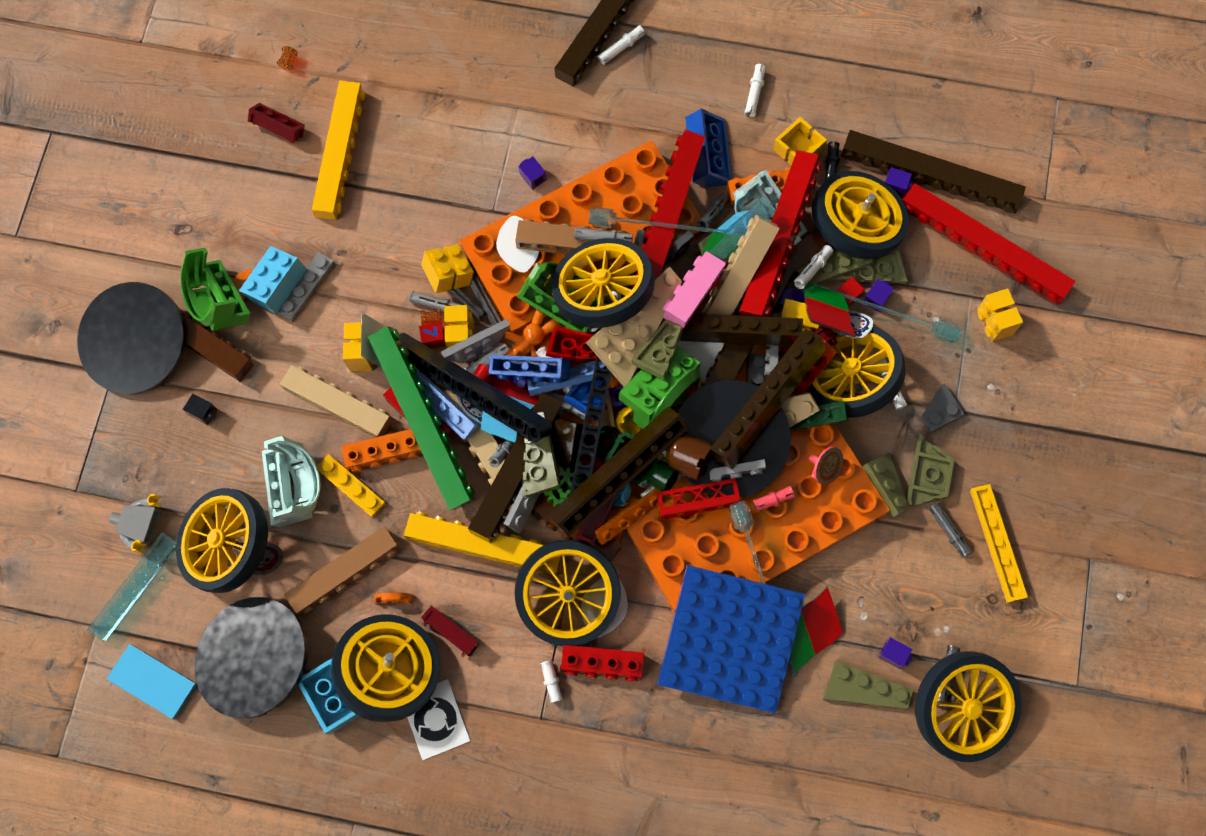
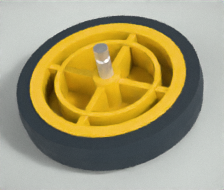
(860, 215)
(385, 668)

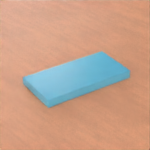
(151, 681)

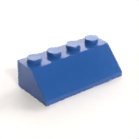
(714, 160)

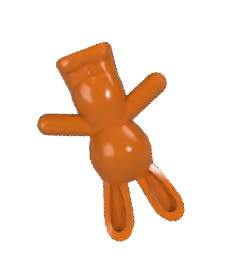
(531, 337)

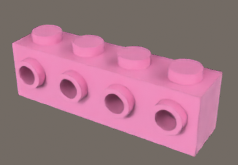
(694, 289)

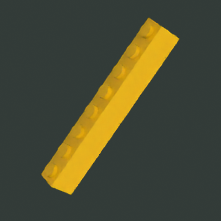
(338, 150)
(457, 538)

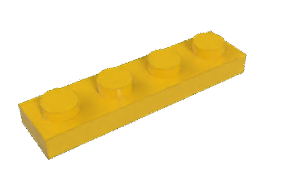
(350, 486)

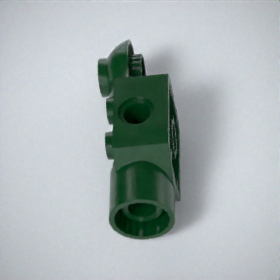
(656, 474)

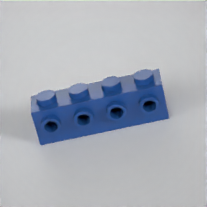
(530, 367)

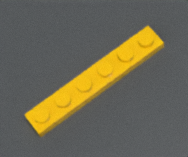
(998, 543)

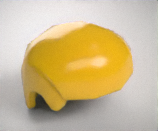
(624, 421)

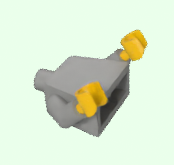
(137, 522)

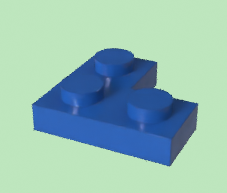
(579, 396)

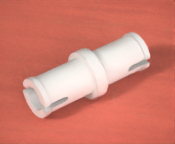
(551, 681)

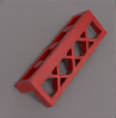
(697, 507)

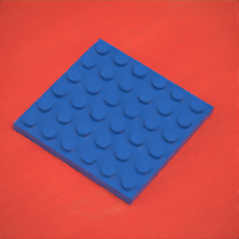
(731, 639)

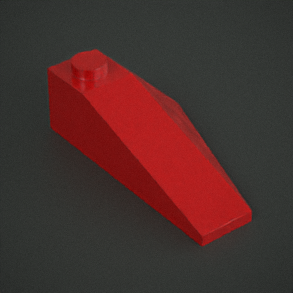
(569, 345)

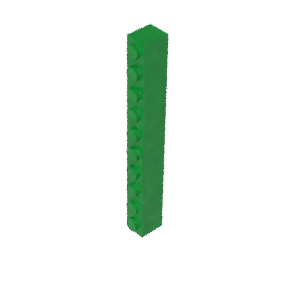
(421, 418)

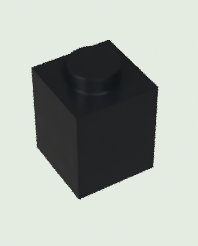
(200, 409)

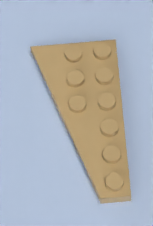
(621, 342)

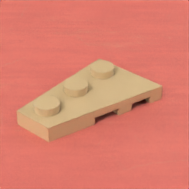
(799, 407)

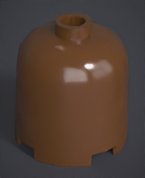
(689, 456)

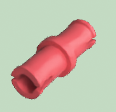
(773, 499)

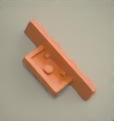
(623, 516)

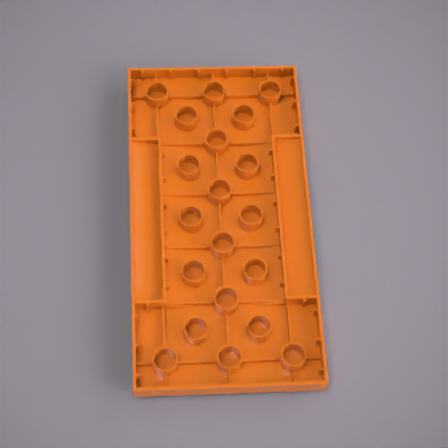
(780, 534)

